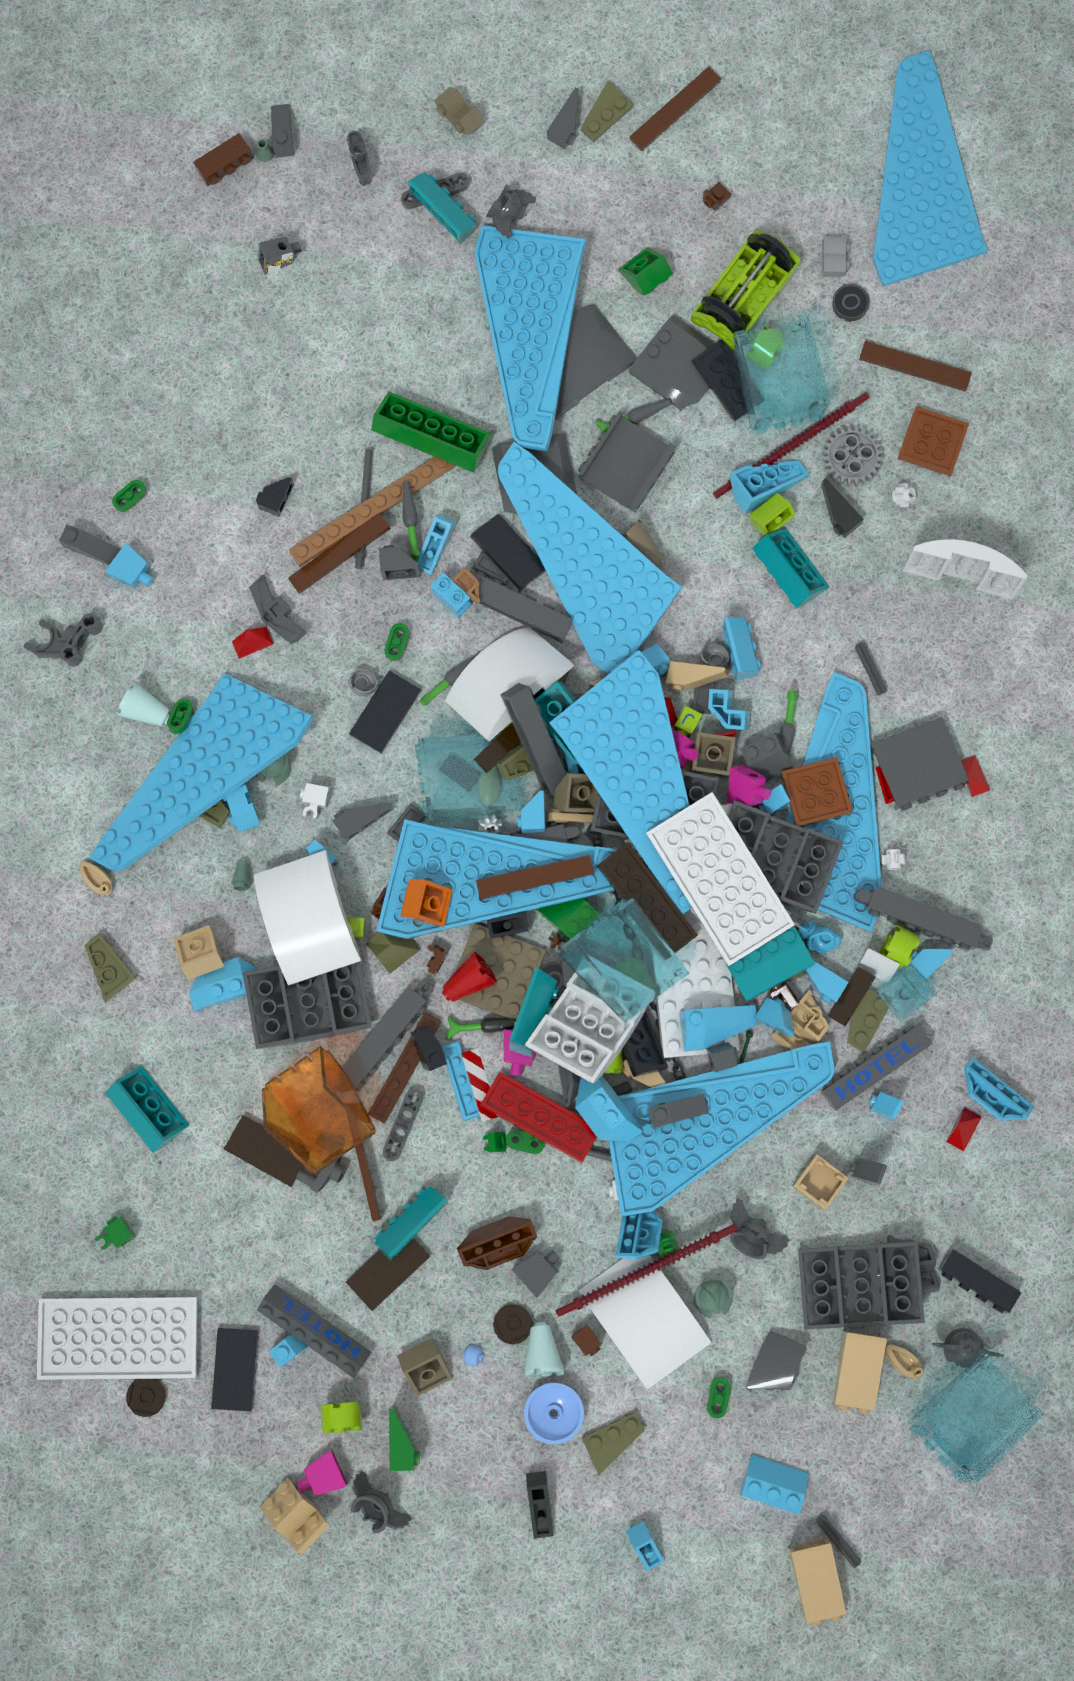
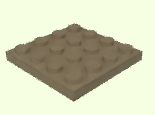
(511, 963)

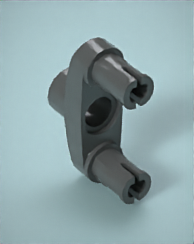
(359, 161)
(316, 1183)

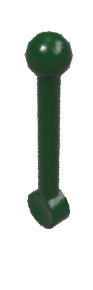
(749, 1034)

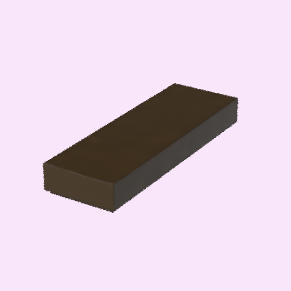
(498, 748)
(851, 996)

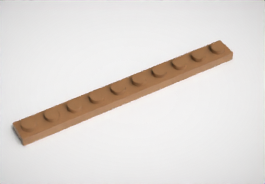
(362, 513)

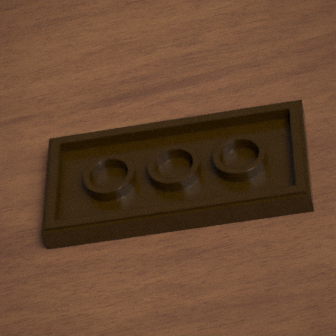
(263, 1151)
(382, 1277)

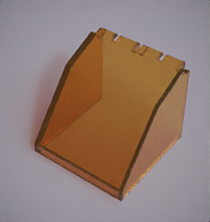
(315, 1111)

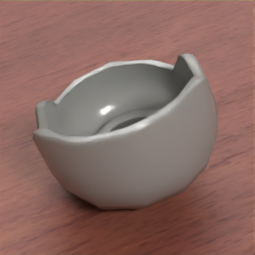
(714, 655)
(363, 682)

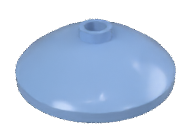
(553, 1428)

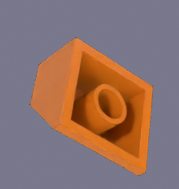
(426, 902)

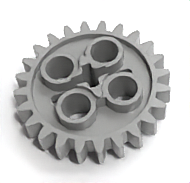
(838, 446)

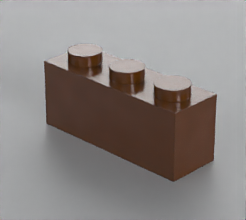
(223, 160)

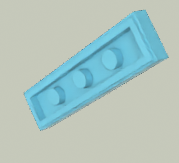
(460, 1081)

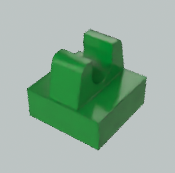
(496, 1142)

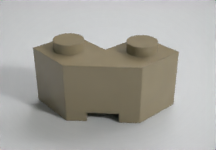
(460, 114)

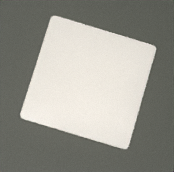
(878, 965)

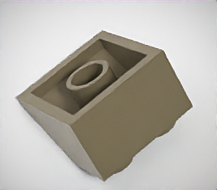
(714, 754)
(575, 794)
(424, 1367)

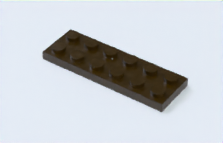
(633, 880)

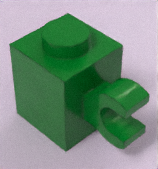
(117, 1233)
(667, 1243)

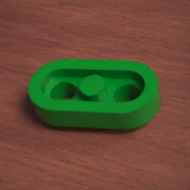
(127, 494)
(396, 642)
(180, 718)
(524, 1142)
(718, 1397)

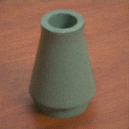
(264, 151)
(241, 877)

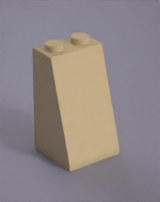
(859, 1371)
(817, 1581)

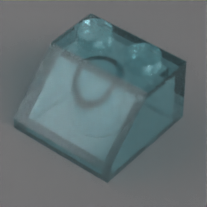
(906, 993)

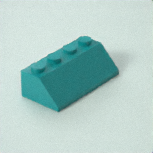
(442, 207)
(790, 567)
(553, 703)
(771, 964)
(533, 1009)
(146, 1108)
(410, 1223)

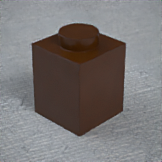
(586, 1341)

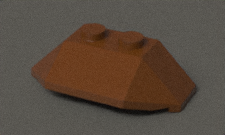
(497, 1243)

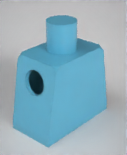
(129, 568)

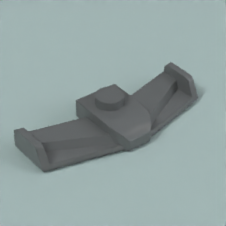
(275, 611)

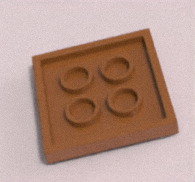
(933, 441)
(816, 792)

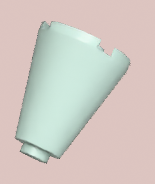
(142, 706)
(542, 1353)

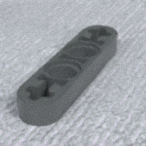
(447, 181)
(400, 1124)

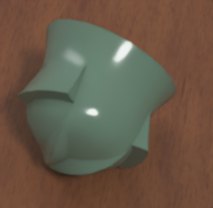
(278, 770)
(713, 1298)

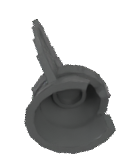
(508, 209)
(753, 1234)
(964, 1347)
(376, 1506)

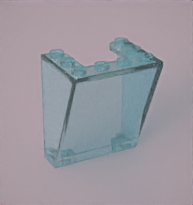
(781, 376)
(457, 785)
(624, 959)
(974, 1420)

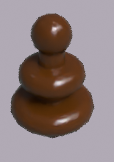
(555, 941)

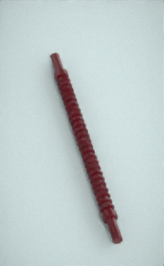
(848, 407)
(714, 1237)

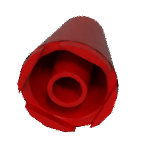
(469, 978)

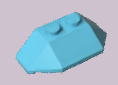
(220, 985)
(994, 1093)
(605, 1112)
(639, 1235)

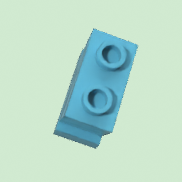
(450, 595)

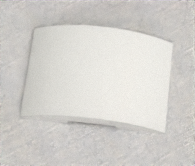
(967, 561)
(510, 660)
(305, 918)
(582, 1032)
(647, 1321)

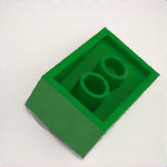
(570, 916)
(401, 1445)

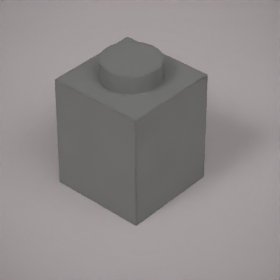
(722, 1056)

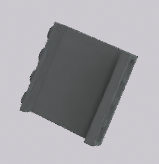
(626, 462)
(920, 764)

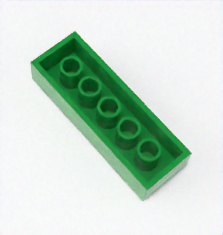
(430, 431)

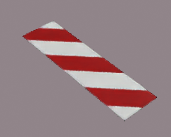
(477, 1080)

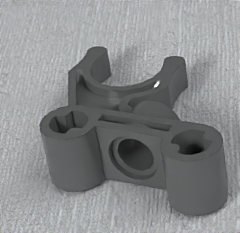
(70, 643)

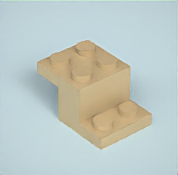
(294, 1516)

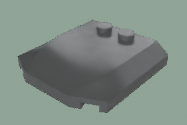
(667, 363)
(555, 459)

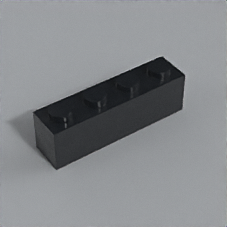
(979, 1280)

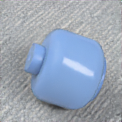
(473, 1355)

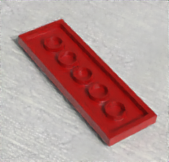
(539, 1117)

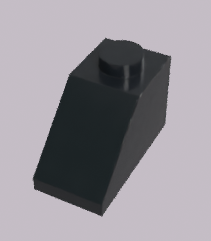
(274, 496)
(508, 925)
(428, 1049)

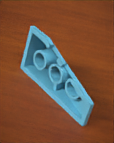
(758, 484)
(712, 1025)

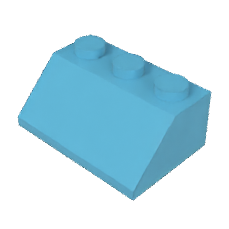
(740, 648)
(774, 1484)

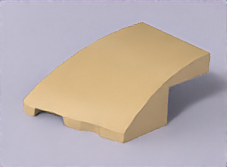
(807, 1024)

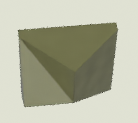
(392, 950)

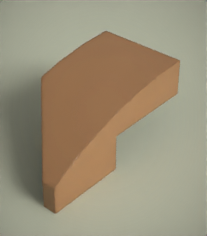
(468, 584)

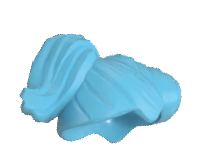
(819, 937)

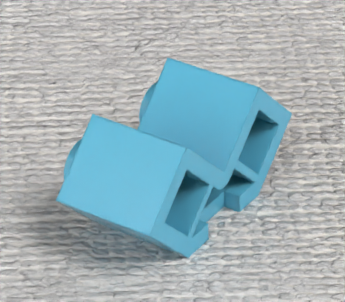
(721, 705)
(242, 809)

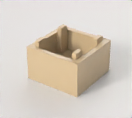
(198, 952)
(820, 1182)

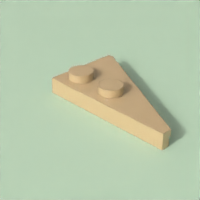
(568, 818)

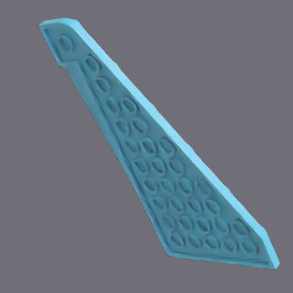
(925, 196)
(529, 306)
(597, 572)
(844, 734)
(222, 748)
(630, 756)
(461, 857)
(739, 1107)

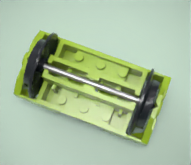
(762, 267)

